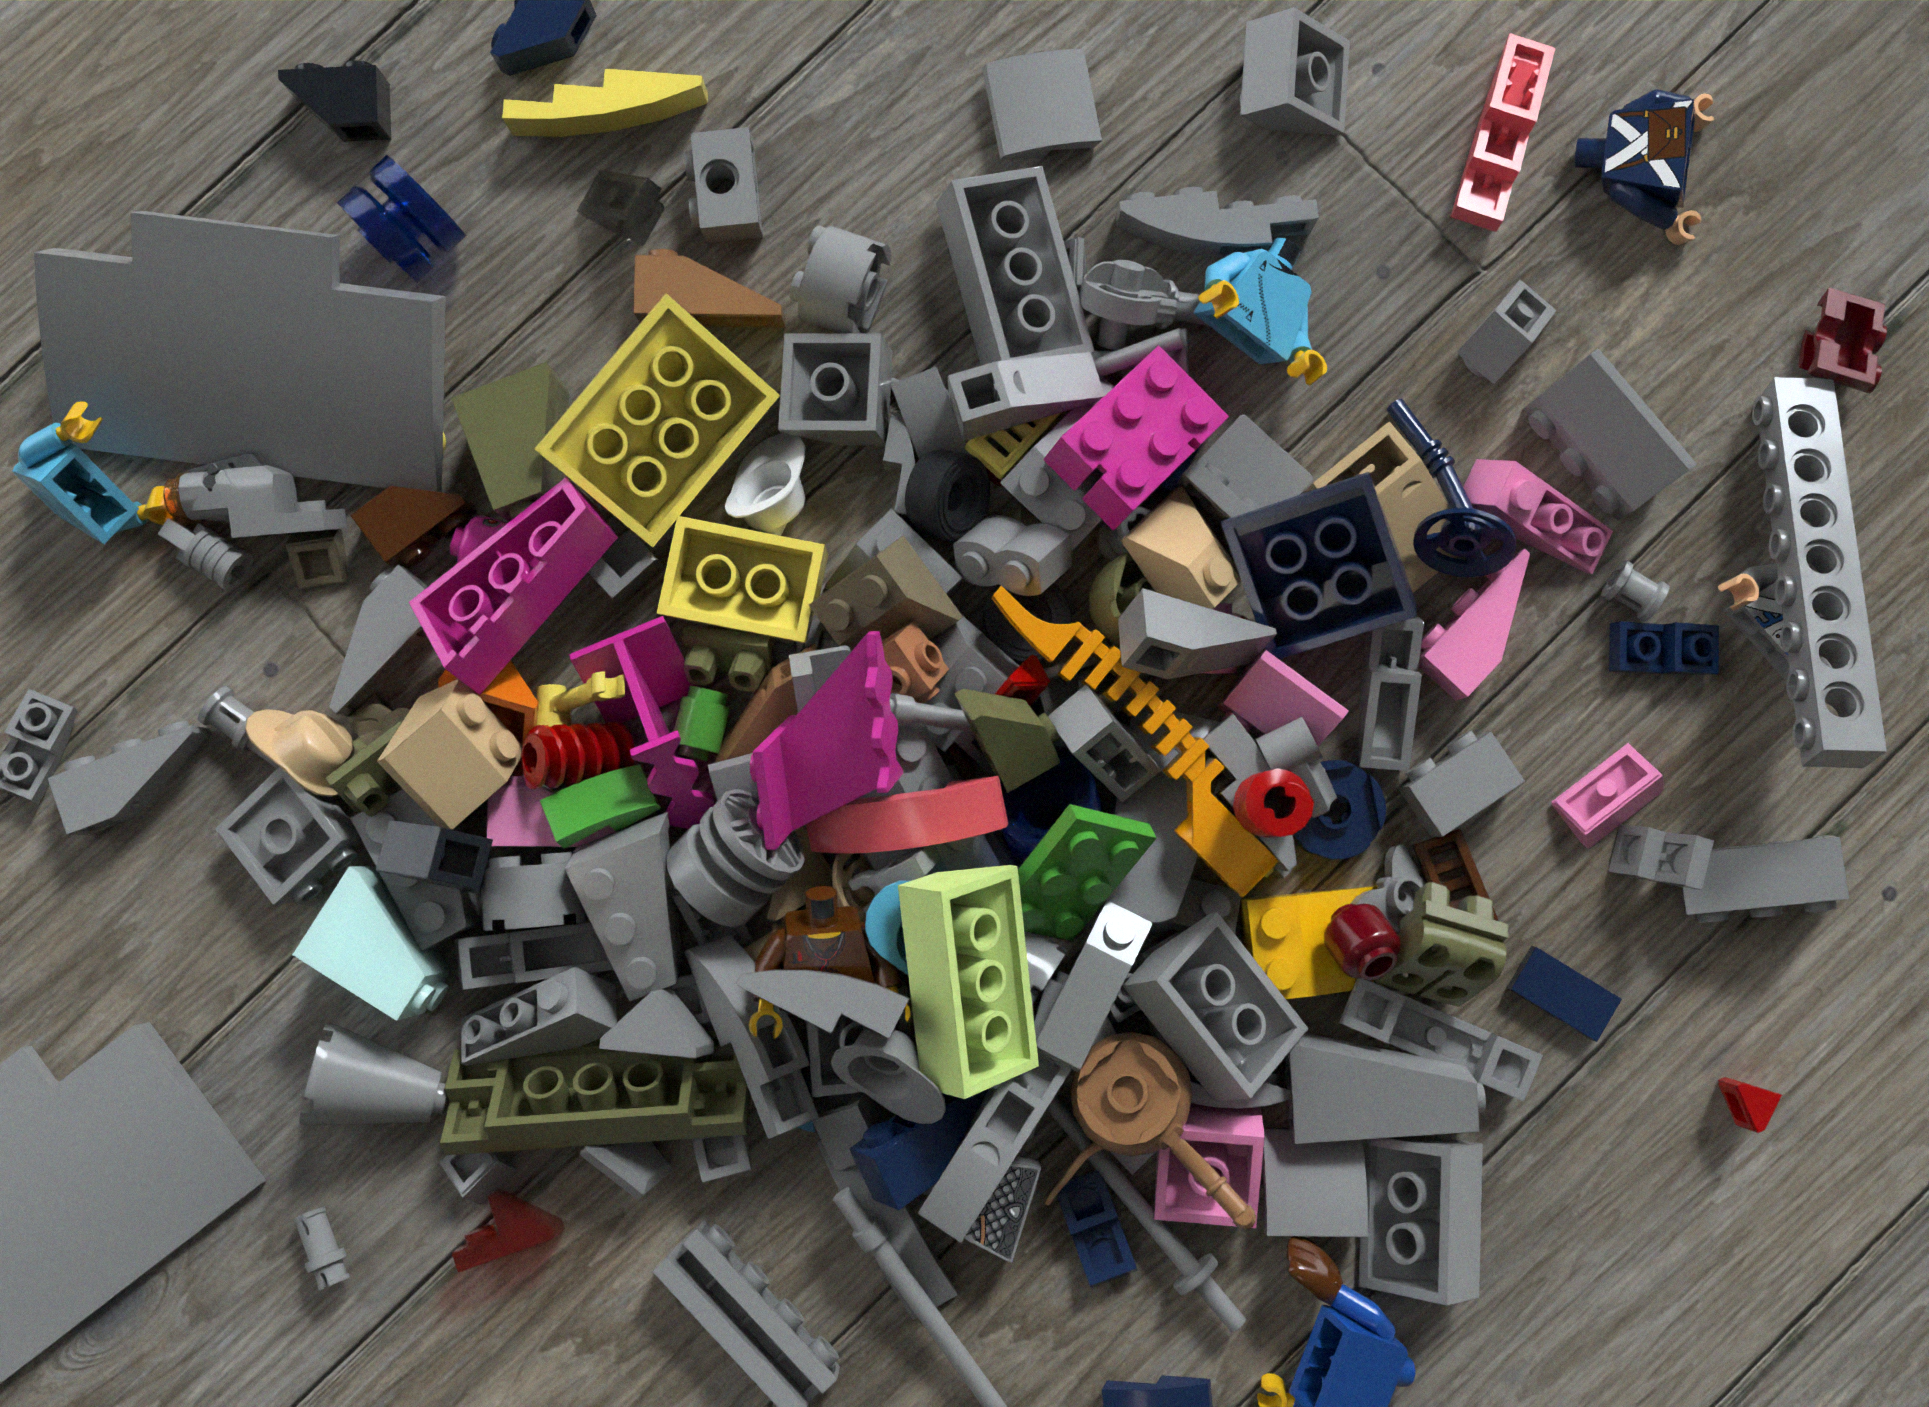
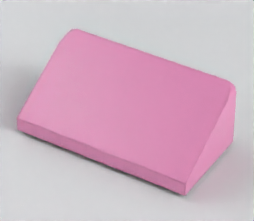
(1609, 795)

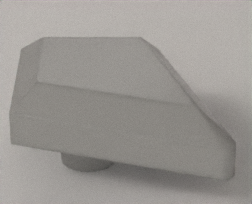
(630, 1165)

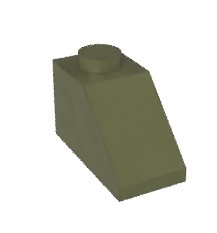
(1010, 736)

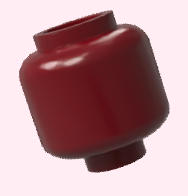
(1362, 941)

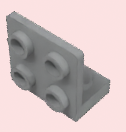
(1243, 473)

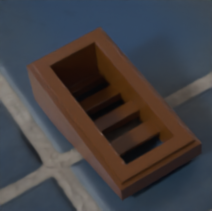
(1430, 872)

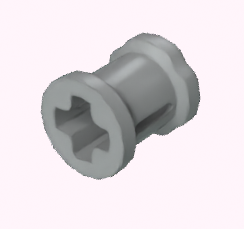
(1635, 590)

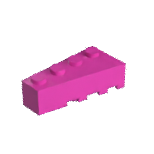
(511, 584)

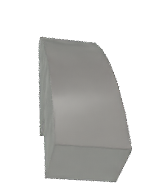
(1389, 695)
(1242, 758)
(528, 955)
(825, 996)

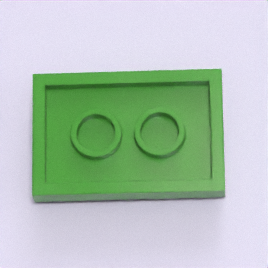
(1078, 869)

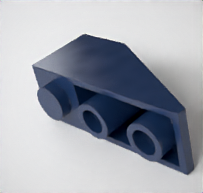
(907, 1157)

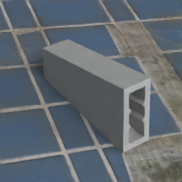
(1375, 1092)

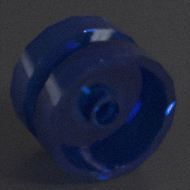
(401, 219)

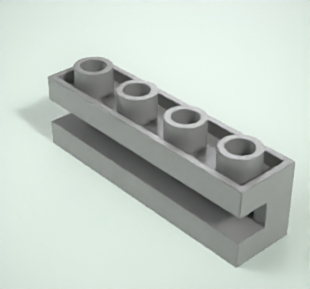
(747, 1318)

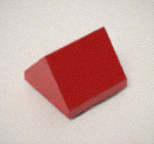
(1748, 1104)

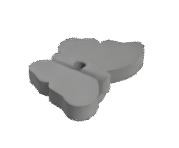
(1397, 888)

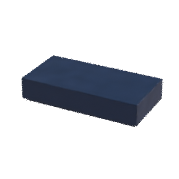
(1564, 993)

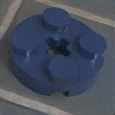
(1357, 826)

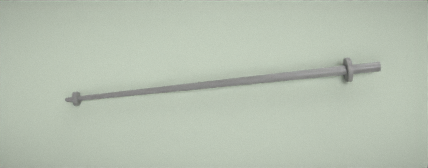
(1194, 1272)

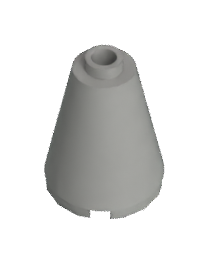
(368, 1084)

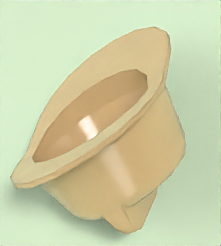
(303, 745)

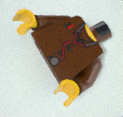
(824, 941)

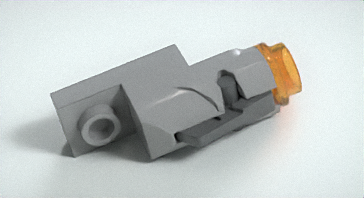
(248, 497)

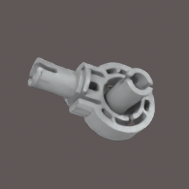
(1133, 295)

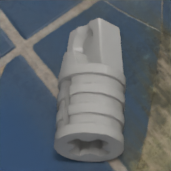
(209, 553)

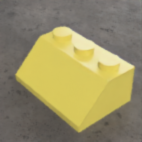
(742, 579)

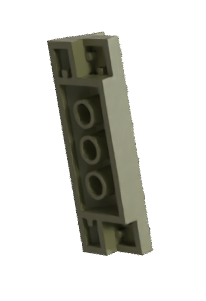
(593, 1099)

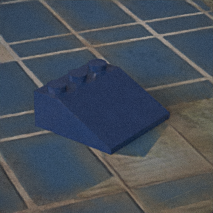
(1321, 566)

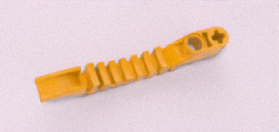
(1209, 826)

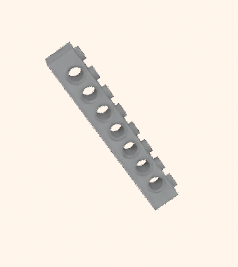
(1837, 588)

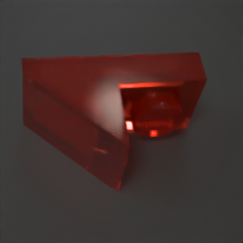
(518, 1227)

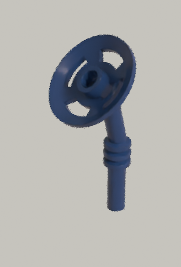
(1466, 528)

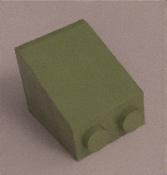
(504, 427)

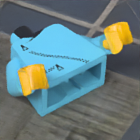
(1263, 307)
(75, 486)

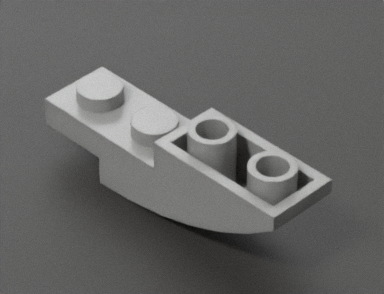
(1196, 226)
(768, 1063)
(992, 1147)

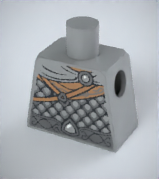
(1005, 1212)

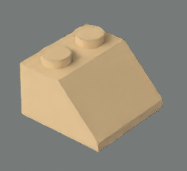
(451, 753)

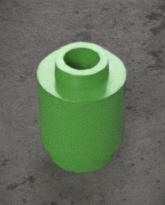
(701, 722)

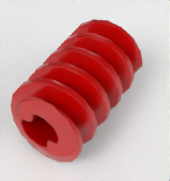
(574, 753)
(1294, 801)

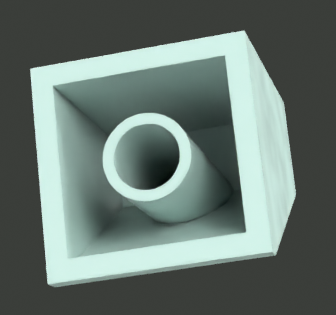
(370, 949)

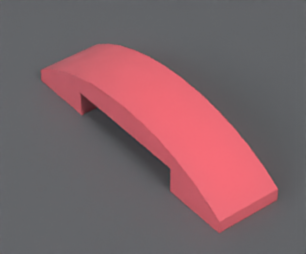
(911, 818)

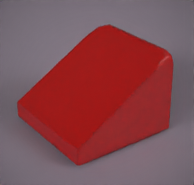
(1026, 681)

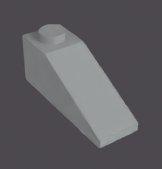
(381, 640)
(1092, 986)

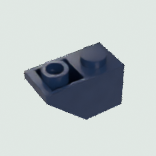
(541, 33)

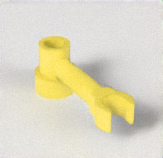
(556, 702)

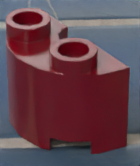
(1845, 341)

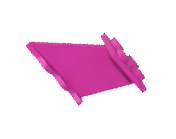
(652, 679)
(831, 749)

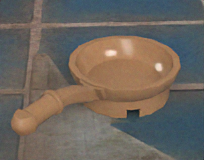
(1136, 1100)

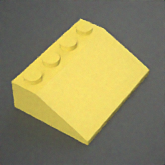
(657, 421)

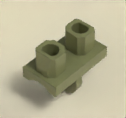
(719, 649)
(362, 779)

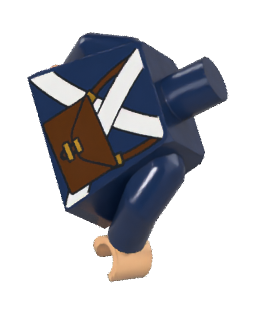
(1649, 158)

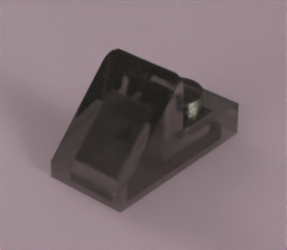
(623, 205)

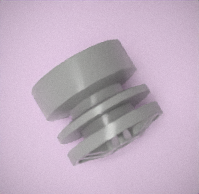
(725, 862)

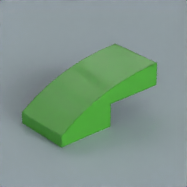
(600, 801)

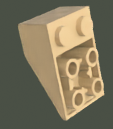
(1403, 489)

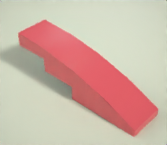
(1503, 132)

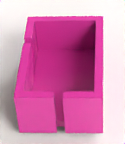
(1136, 436)

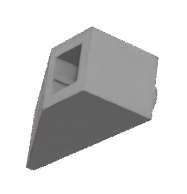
(1021, 391)
(1185, 639)
(120, 785)
(541, 1019)

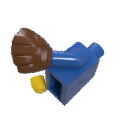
(1351, 1348)

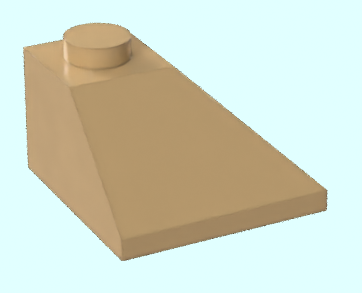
(1182, 553)

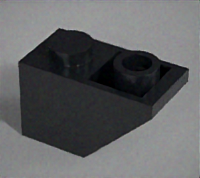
(345, 99)
(434, 855)

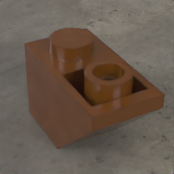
(408, 521)

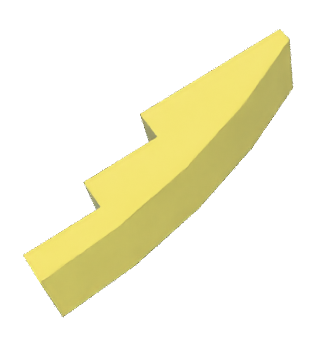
(622, 103)

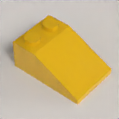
(1289, 943)

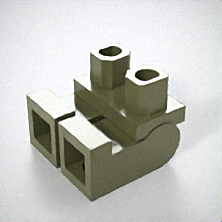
(1448, 947)

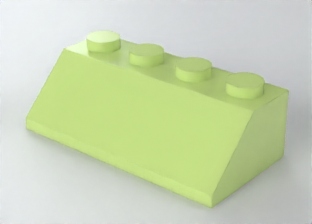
(969, 978)

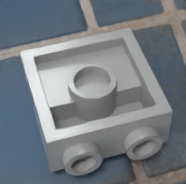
(289, 839)

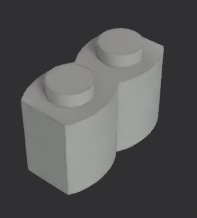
(1013, 555)

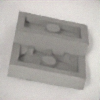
(1041, 103)
(1313, 1187)

